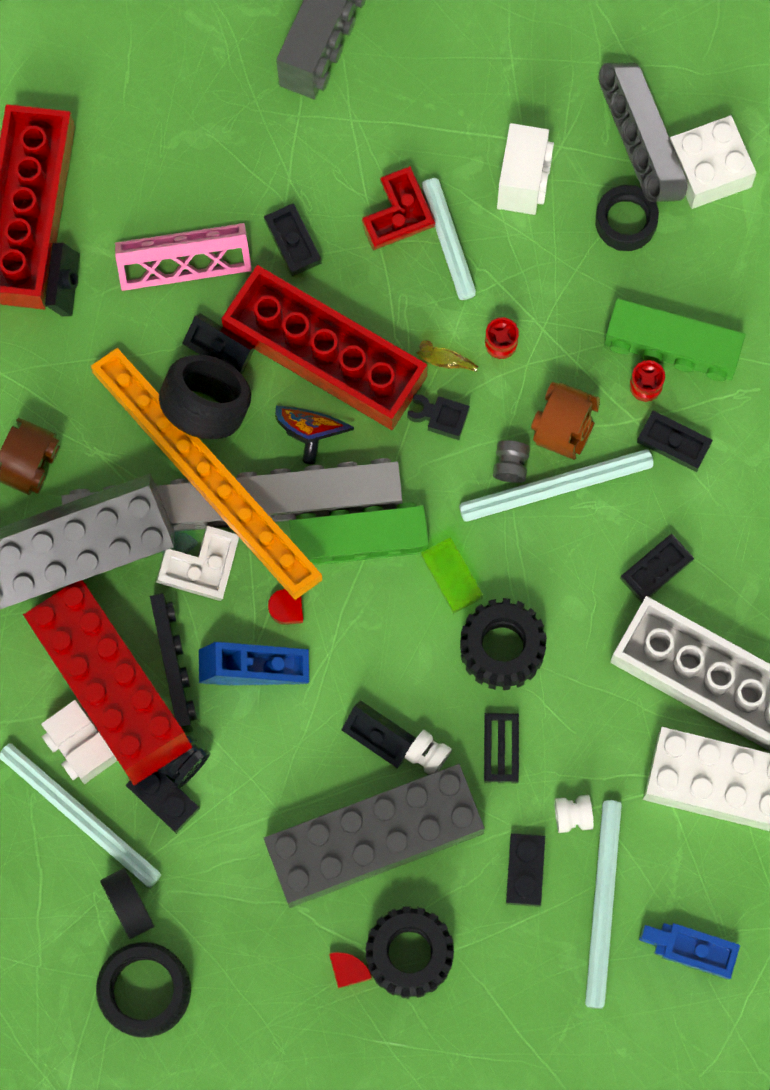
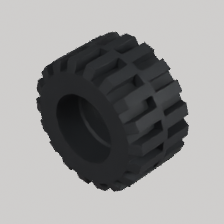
(503, 616)
(413, 921)

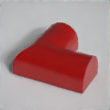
(407, 213)

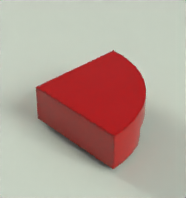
(348, 969)

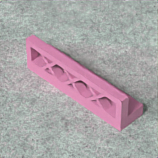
(179, 245)

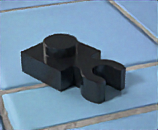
(444, 417)

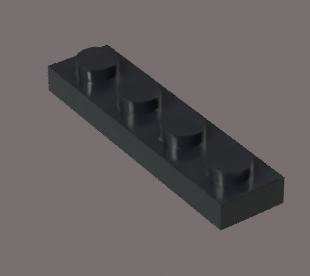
(170, 648)

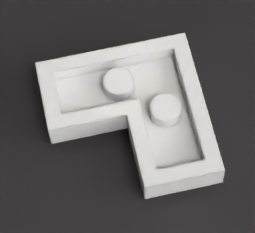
(203, 574)

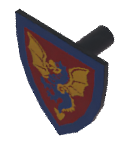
(309, 428)

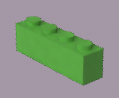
(674, 340)
(361, 535)

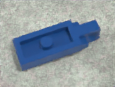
(693, 948)

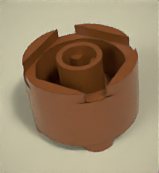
(565, 420)

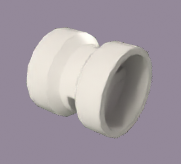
(434, 758)
(572, 814)

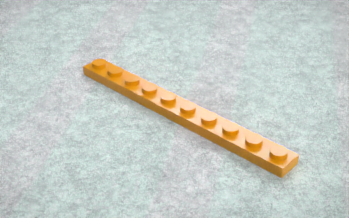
(208, 476)

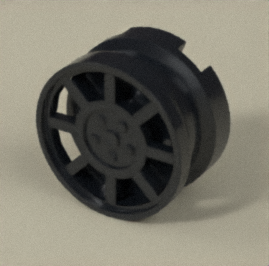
(187, 764)

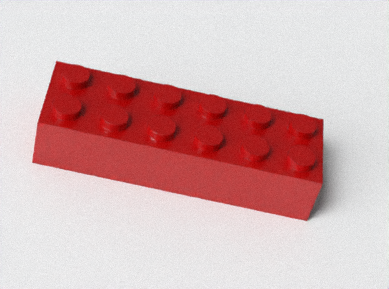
(32, 190)
(325, 347)
(108, 681)

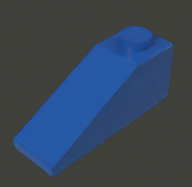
(252, 665)

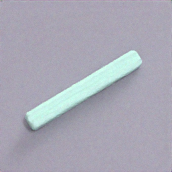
(448, 239)

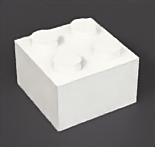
(713, 161)
(525, 169)

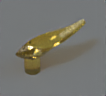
(444, 357)

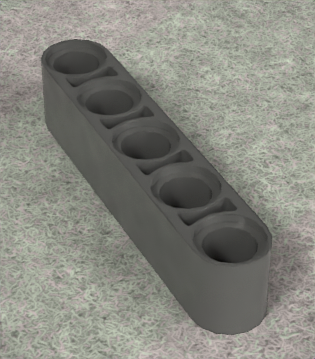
(642, 132)

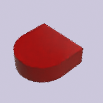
(285, 608)

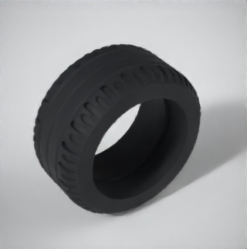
(195, 414)
(113, 967)

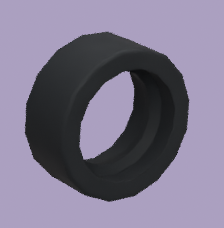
(620, 241)
(127, 903)

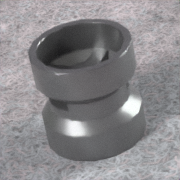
(511, 461)

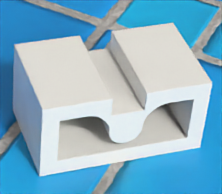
(78, 742)

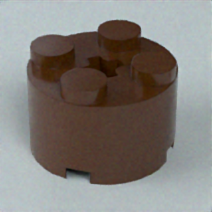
(25, 456)

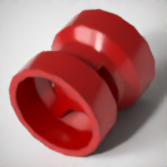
(504, 331)
(647, 374)

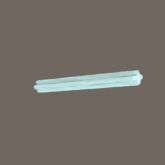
(556, 485)
(80, 815)
(603, 904)

